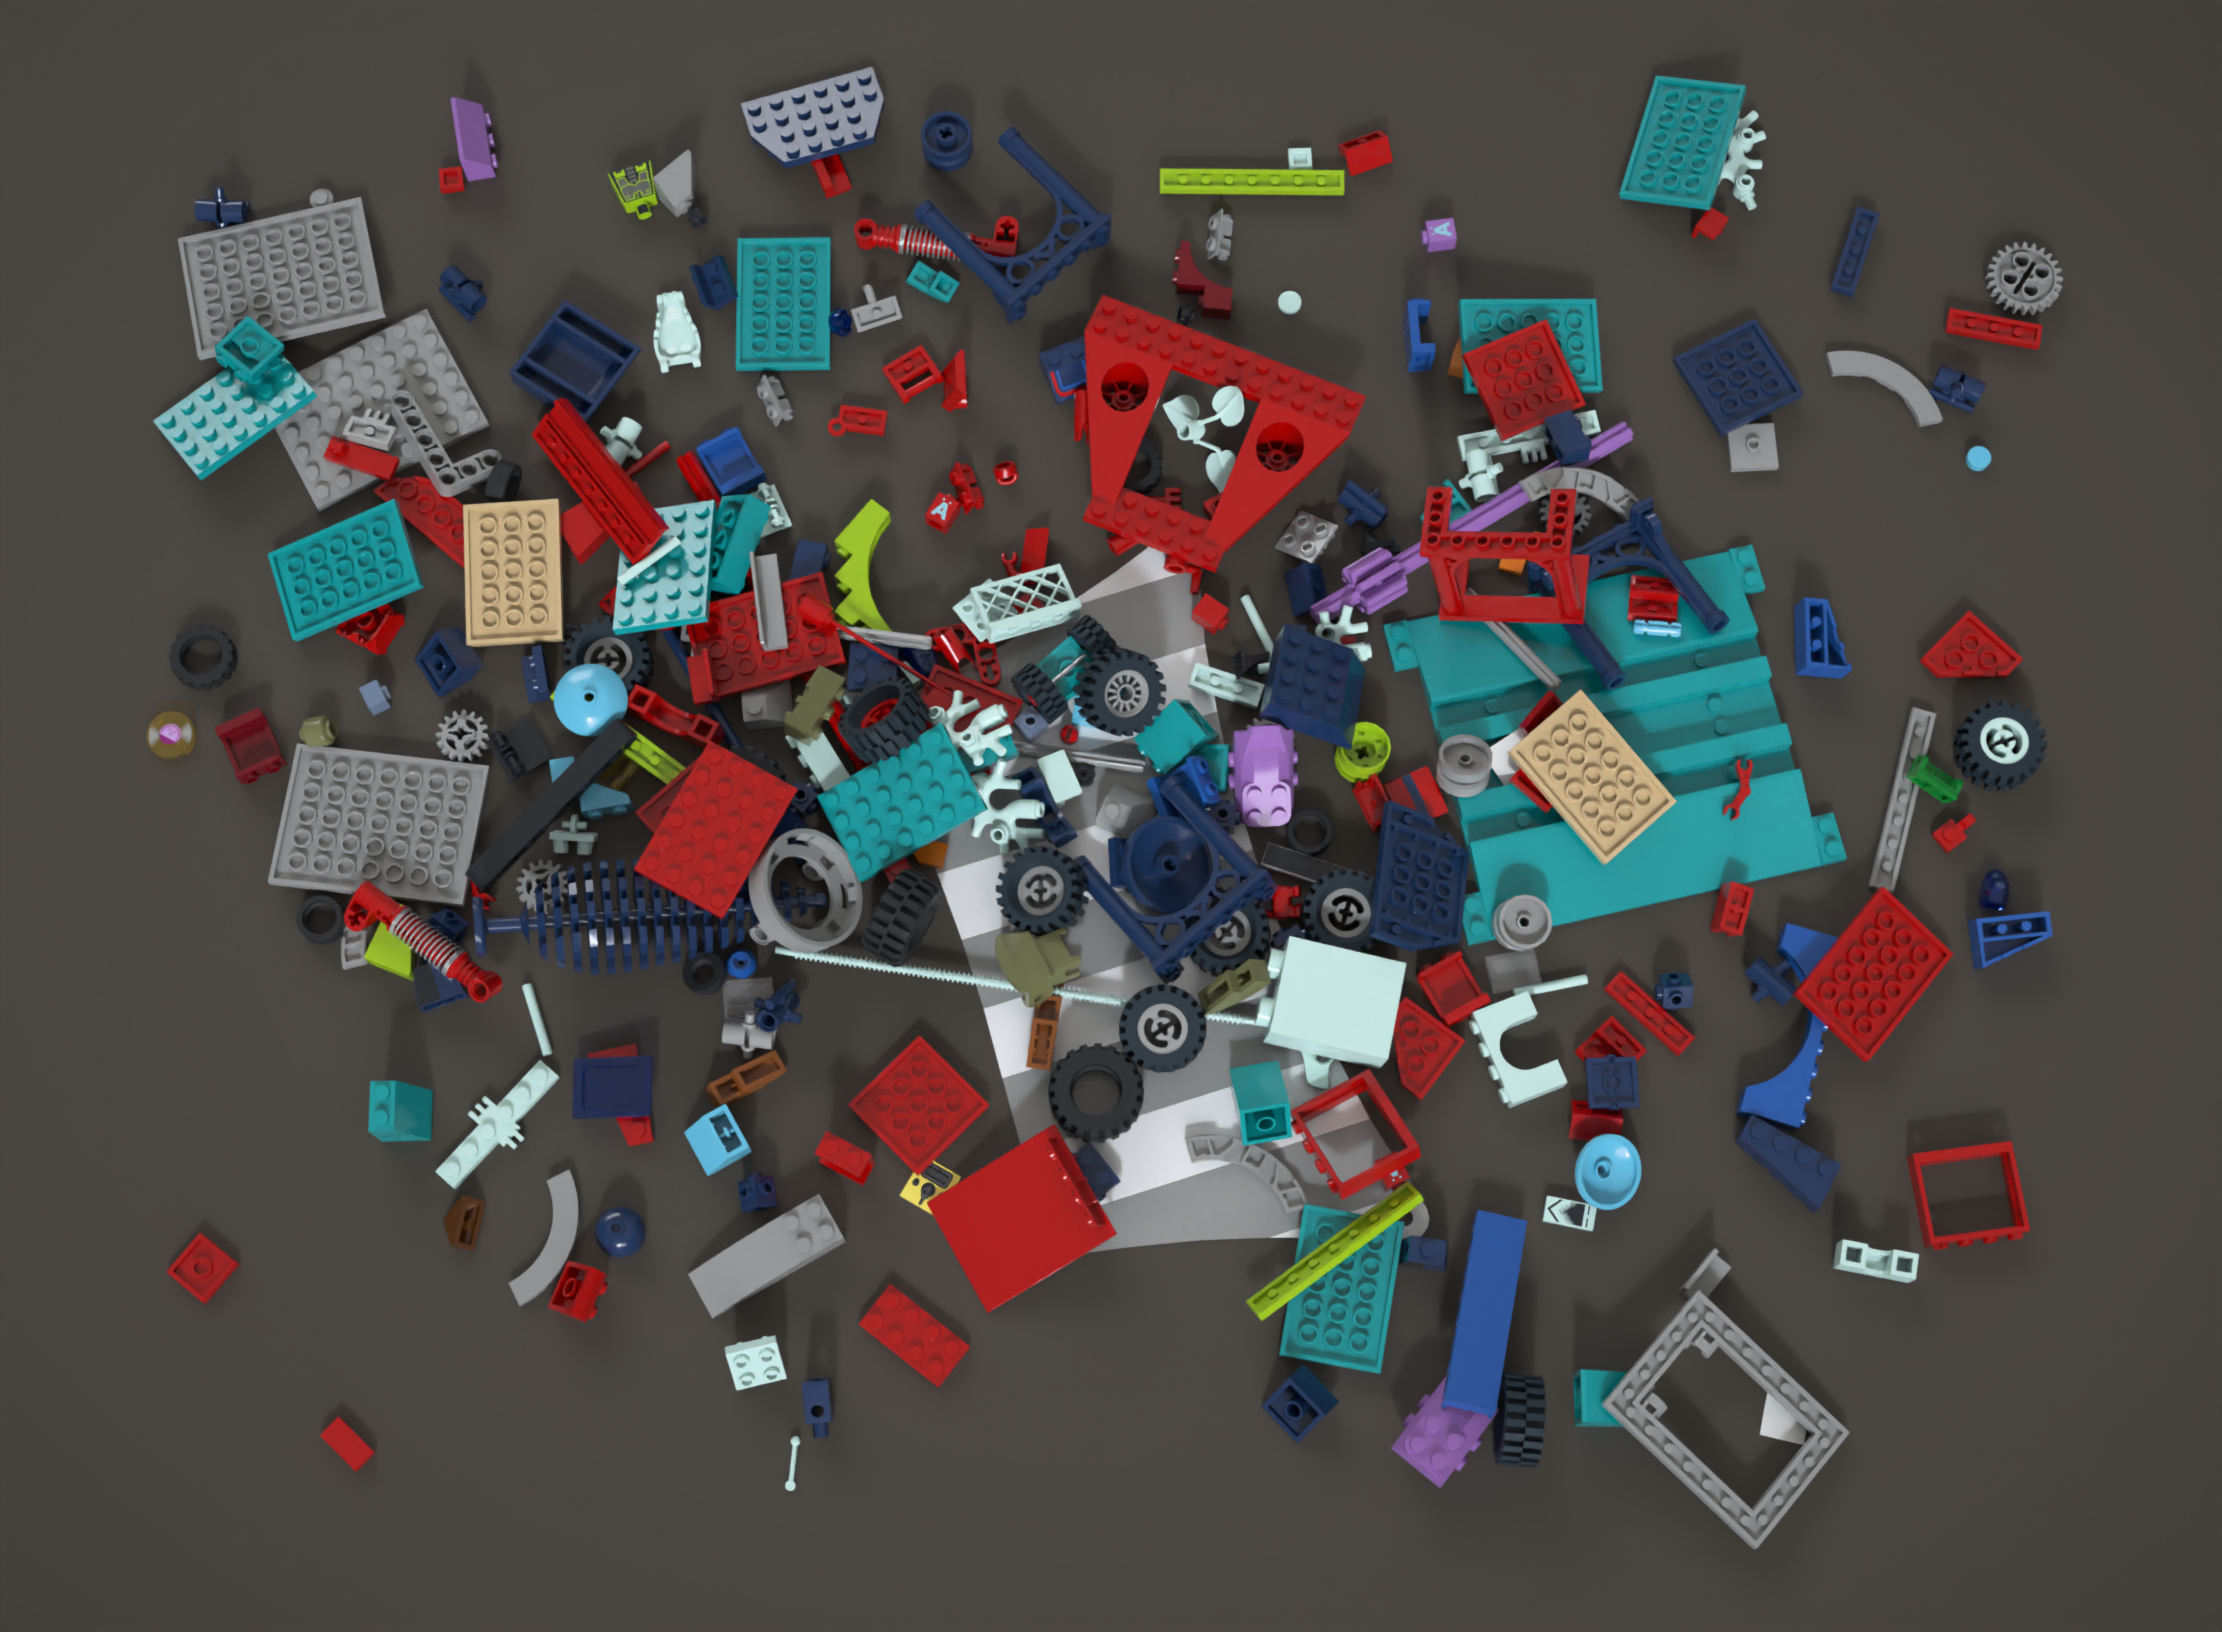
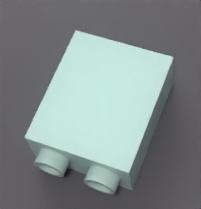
(1331, 1002)

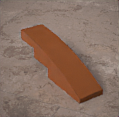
(1044, 1032)

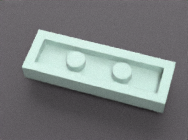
(1226, 685)

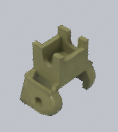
(1035, 963)

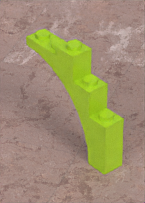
(858, 545)

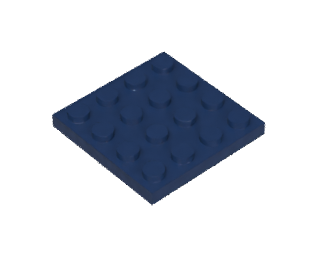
(1737, 377)

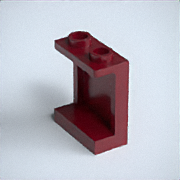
(251, 746)

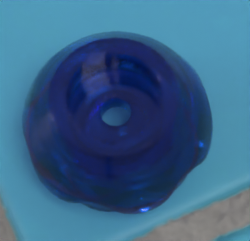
(840, 322)

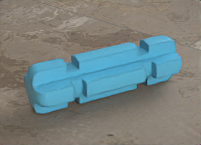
(1657, 628)

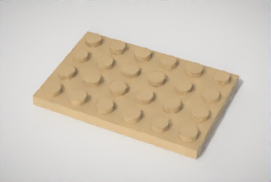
(513, 573)
(1592, 777)

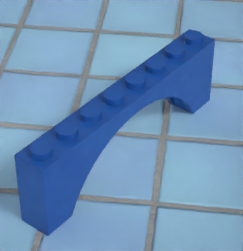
(1784, 1096)

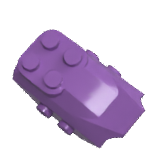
(1263, 775)
(1440, 1437)

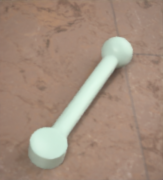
(790, 1485)

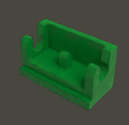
(1934, 780)

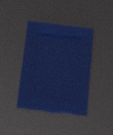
(612, 1087)

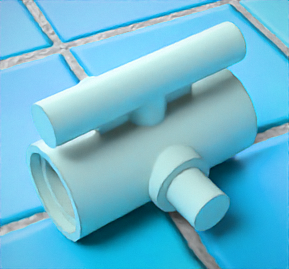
(622, 439)
(1481, 475)

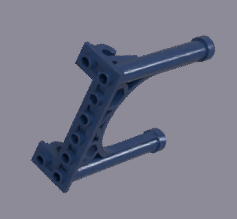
(1092, 233)
(1645, 531)
(1256, 884)

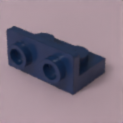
(714, 283)
(536, 676)

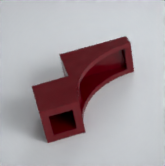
(1189, 280)

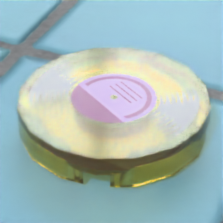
(171, 735)

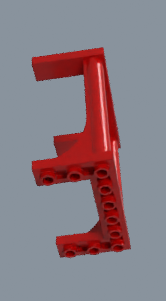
(1451, 554)

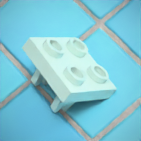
(755, 1362)

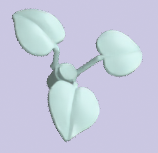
(1184, 413)

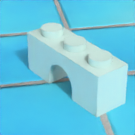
(1861, 1259)

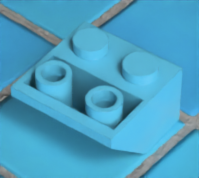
(717, 1140)

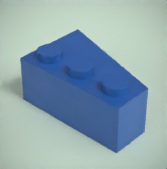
(1817, 642)
(2004, 935)

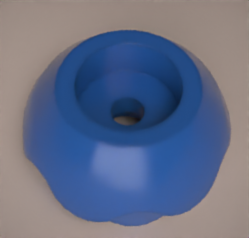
(741, 971)

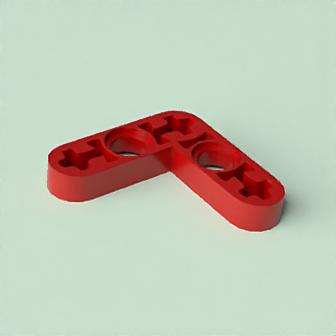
(971, 640)

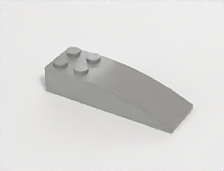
(766, 1256)

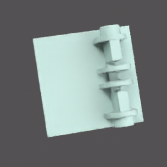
(778, 516)
(970, 616)

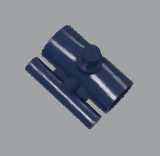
(221, 210)
(462, 292)
(1957, 388)
(1363, 505)
(1770, 981)
(778, 1008)

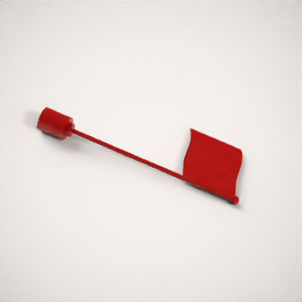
(821, 614)

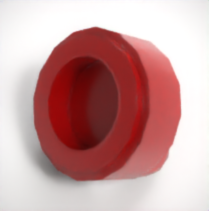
(1005, 470)

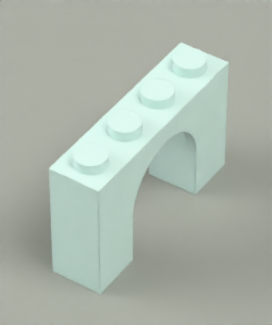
(1515, 1084)

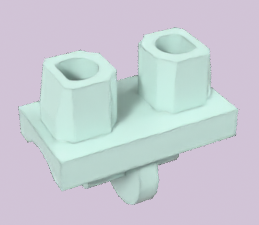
(562, 838)

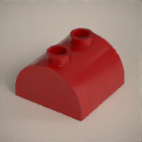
(578, 1291)

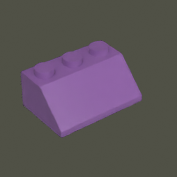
(474, 139)

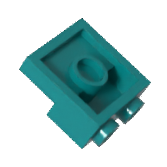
(248, 350)

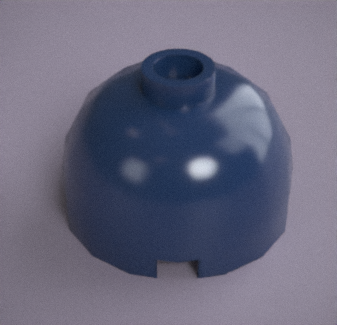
(620, 1232)

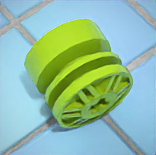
(1373, 744)

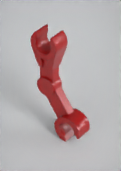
(1744, 790)

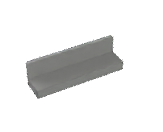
(769, 602)

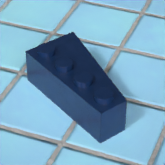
(1793, 1163)

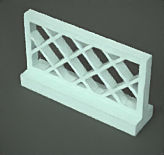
(1034, 619)

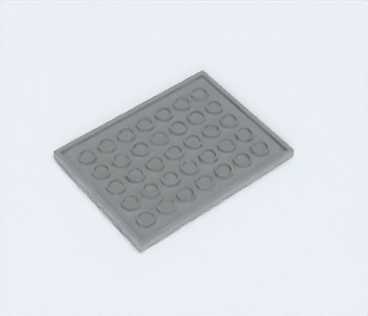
(285, 273)
(366, 376)
(380, 821)

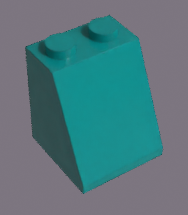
(1175, 736)
(1261, 1102)
(400, 1111)
(1589, 1391)

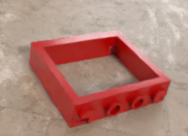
(1333, 1098)
(2013, 1187)

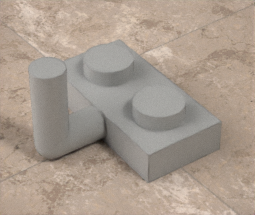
(875, 312)

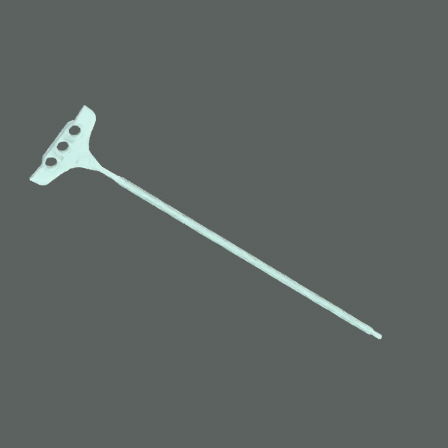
(1315, 1071)

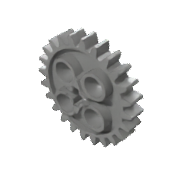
(2043, 290)

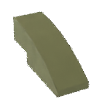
(1234, 986)

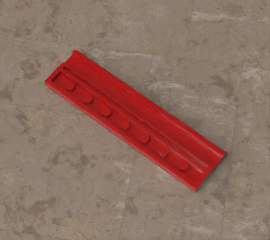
(599, 481)

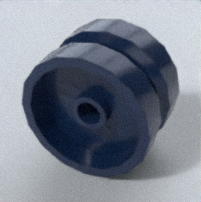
(946, 141)

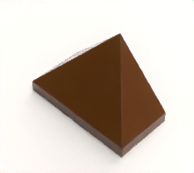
(464, 1222)

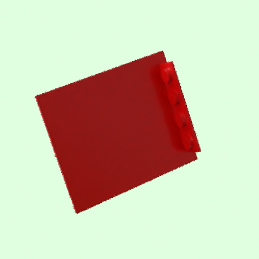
(1021, 1218)

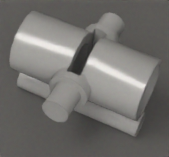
(747, 1034)

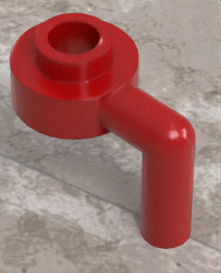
(1179, 566)

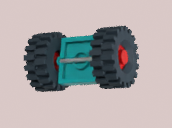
(1052, 680)

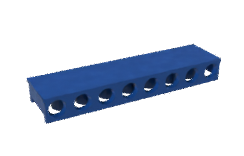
(1484, 1313)

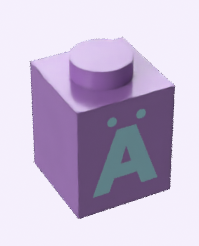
(1439, 235)

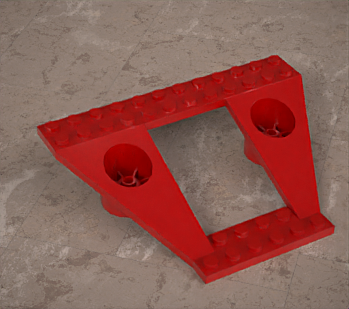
(1295, 414)

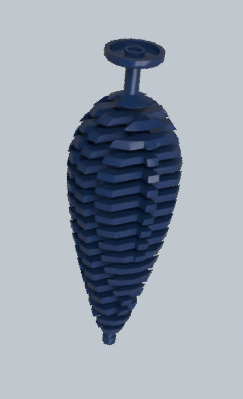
(624, 915)

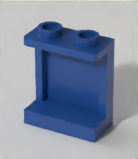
(1418, 355)
(730, 463)
(1197, 781)

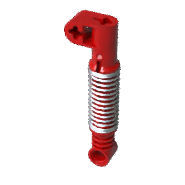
(926, 242)
(401, 921)

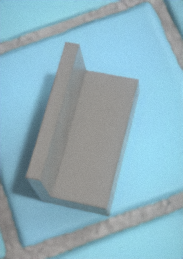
(1706, 1275)

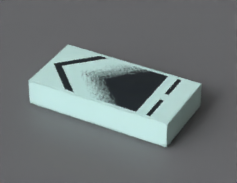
(1569, 1213)

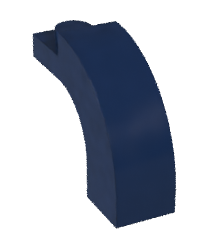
(1053, 822)

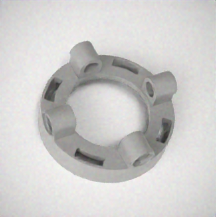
(824, 860)

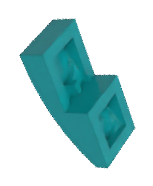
(932, 283)

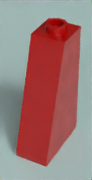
(583, 531)

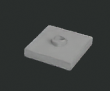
(1752, 448)

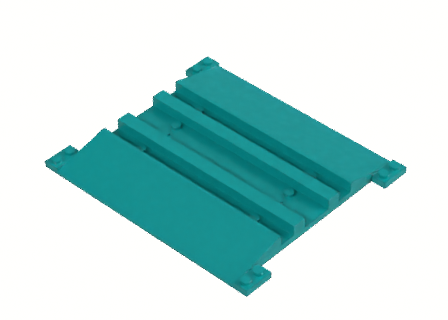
(1683, 710)

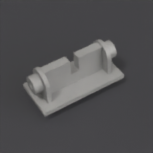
(1220, 226)
(769, 391)

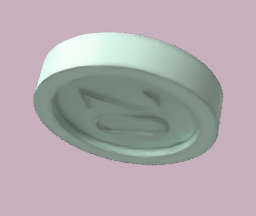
(1289, 302)

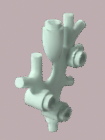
(1738, 164)
(1336, 631)
(972, 738)
(1004, 819)

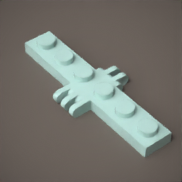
(1527, 442)
(497, 1124)

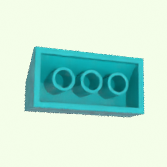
(737, 533)

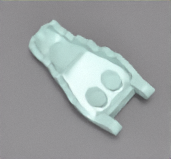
(675, 334)

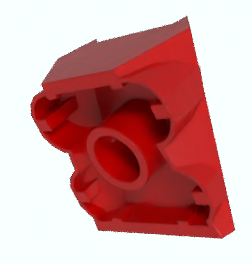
(955, 383)
(373, 629)

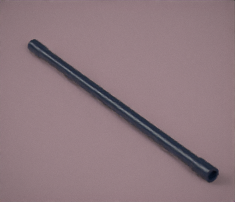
(713, 708)

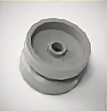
(1464, 765)
(1507, 925)

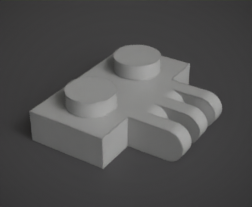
(371, 430)

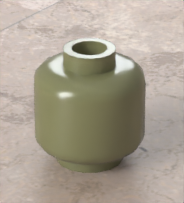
(319, 731)

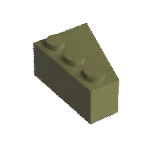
(814, 706)

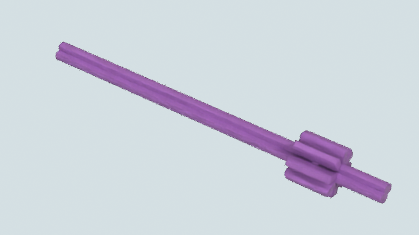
(1382, 579)

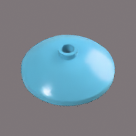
(591, 717)
(1617, 1175)

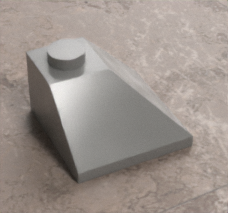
(677, 184)
(767, 705)
(1124, 810)

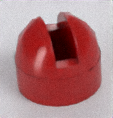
(1074, 735)

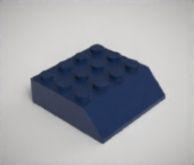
(574, 361)
(1313, 687)

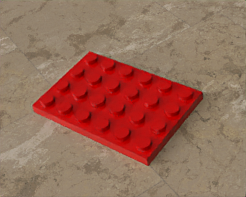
(736, 647)
(715, 830)
(1873, 974)

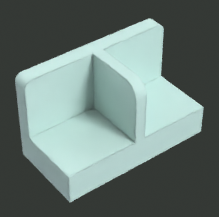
(1059, 777)

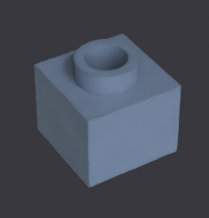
(376, 697)
(1030, 732)

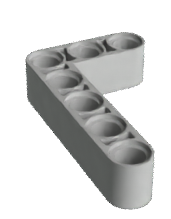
(435, 451)

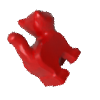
(1283, 903)

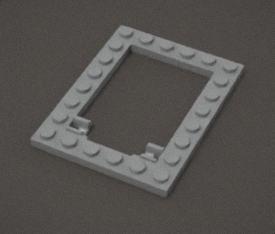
(1634, 1392)

